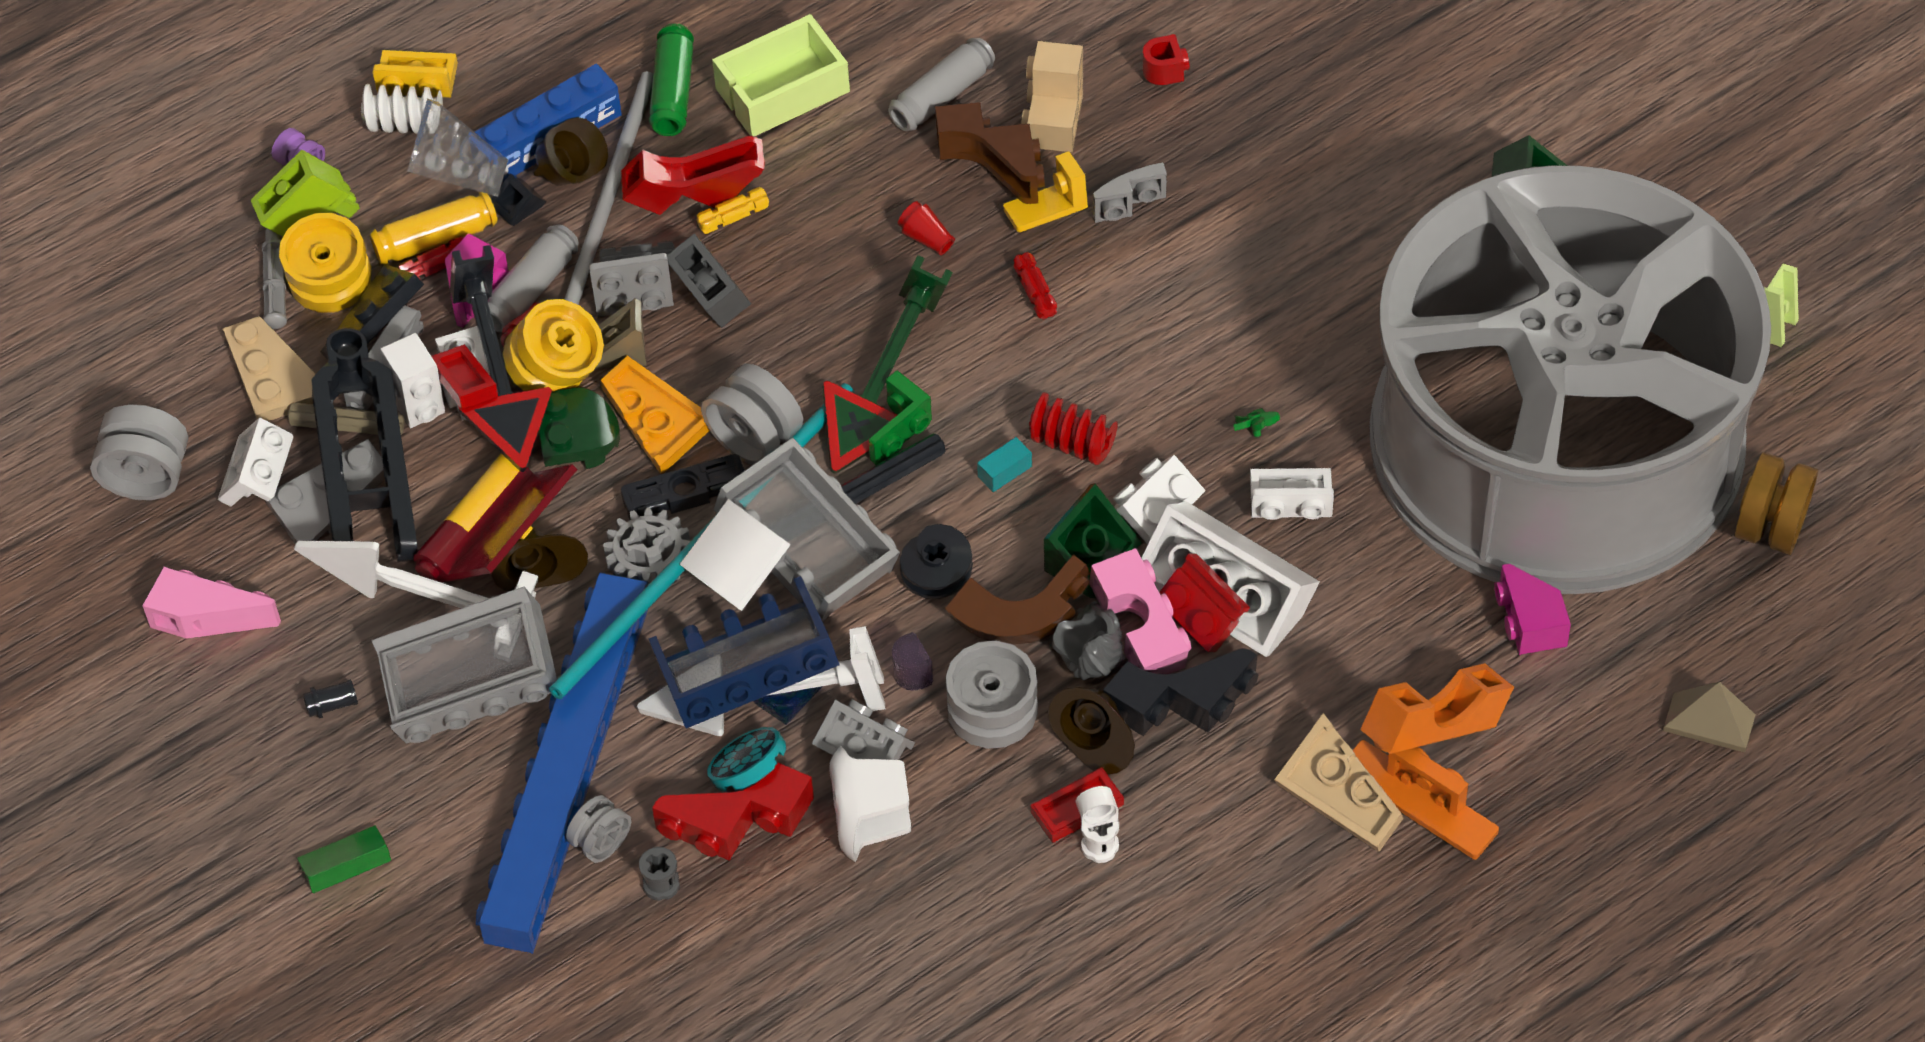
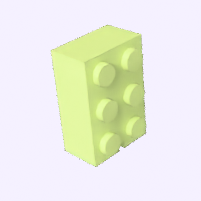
(781, 75)

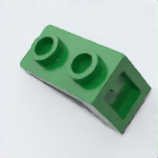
(912, 417)

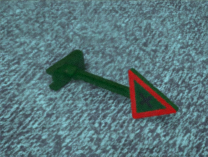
(856, 418)

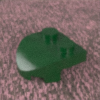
(578, 428)

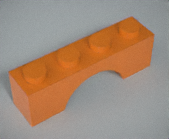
(1466, 705)

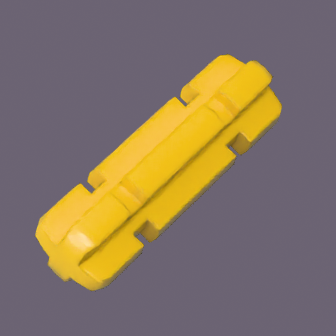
(732, 210)

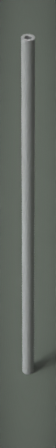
(609, 188)

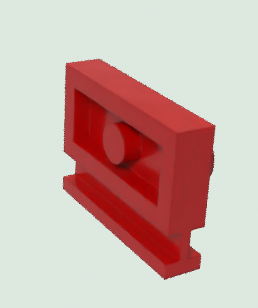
(1203, 603)

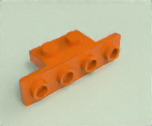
(1429, 796)

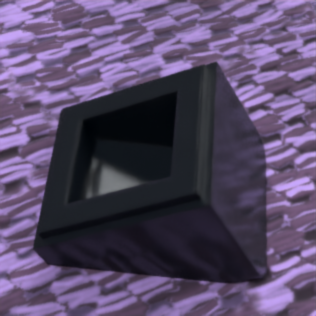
(516, 200)

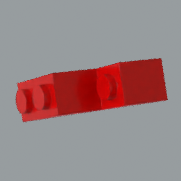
(705, 177)
(720, 820)

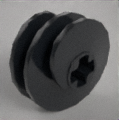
(936, 562)

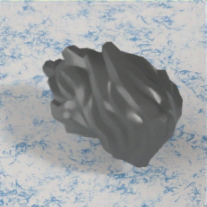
(1090, 642)

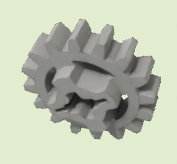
(644, 545)

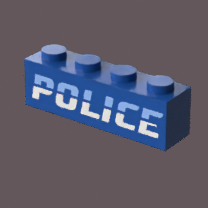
(519, 132)

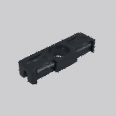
(659, 491)

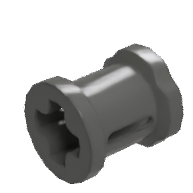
(659, 873)

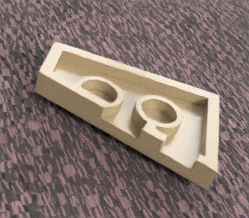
(268, 369)
(1338, 786)

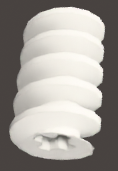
(395, 109)

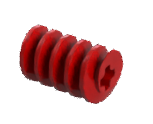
(1071, 431)

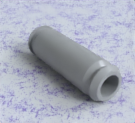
(941, 84)
(532, 274)

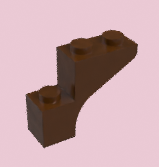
(1003, 150)

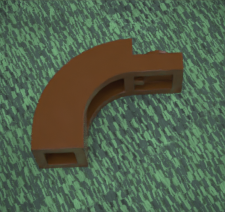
(1019, 620)

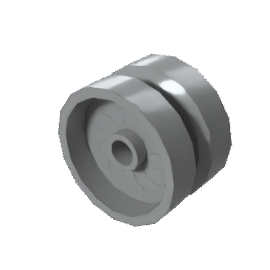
(752, 413)
(139, 452)
(991, 694)

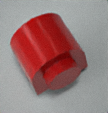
(1164, 60)

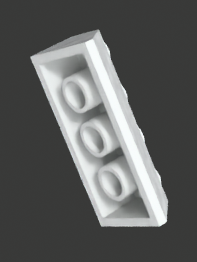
(1264, 581)

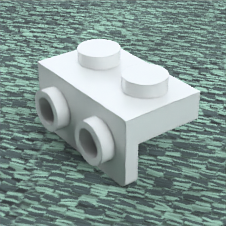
(1161, 485)
(1291, 493)

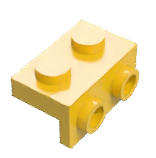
(416, 70)

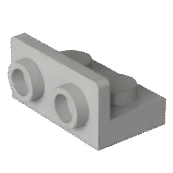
(861, 735)

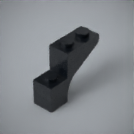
(1196, 694)

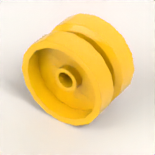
(325, 262)
(553, 347)

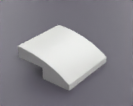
(735, 554)

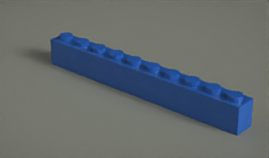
(559, 775)

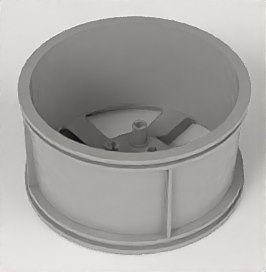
(1570, 282)

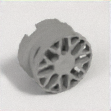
(599, 829)

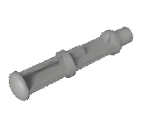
(273, 282)

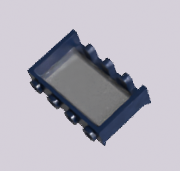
(747, 658)

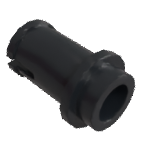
(329, 698)

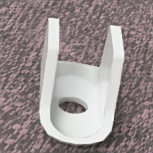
(868, 801)

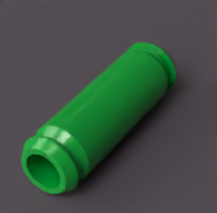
(671, 80)

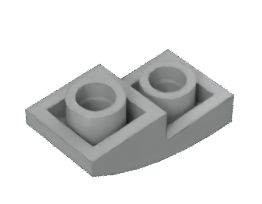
(1116, 197)

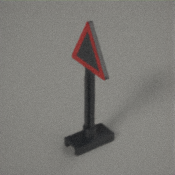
(511, 419)

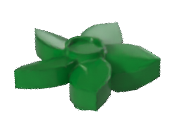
(1257, 419)

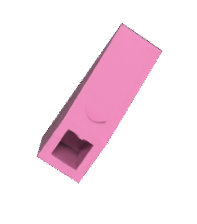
(200, 607)

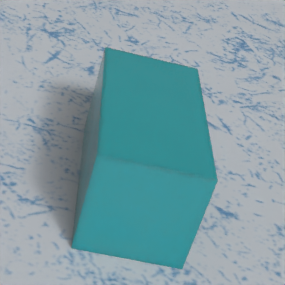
(1004, 464)

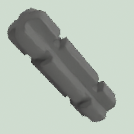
(637, 250)

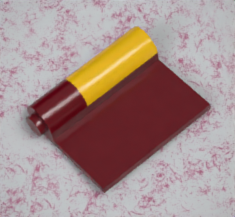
(489, 521)

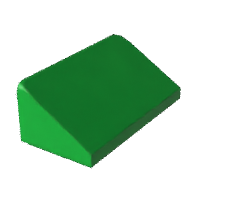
(344, 859)

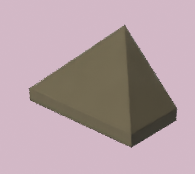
(623, 336)
(1711, 716)

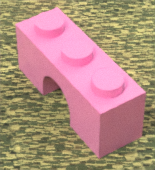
(1128, 585)

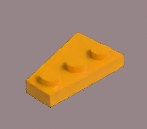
(655, 412)

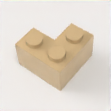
(1054, 94)

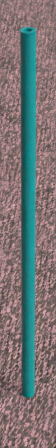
(656, 588)

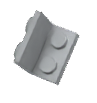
(622, 280)

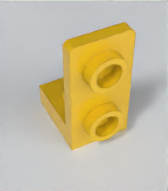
(1054, 202)

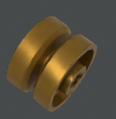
(1770, 501)

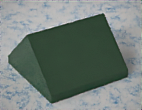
(1090, 532)

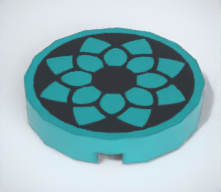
(746, 759)

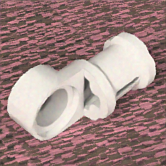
(1098, 809)

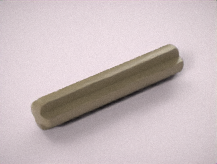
(347, 419)

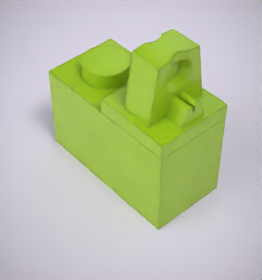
(300, 190)

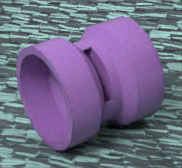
(291, 142)

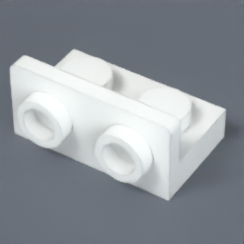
(256, 463)

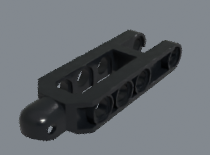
(353, 371)

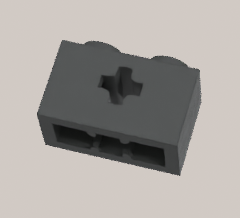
(708, 280)

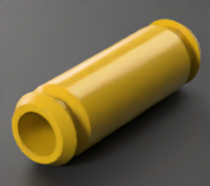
(433, 228)

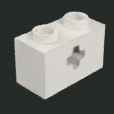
(414, 380)

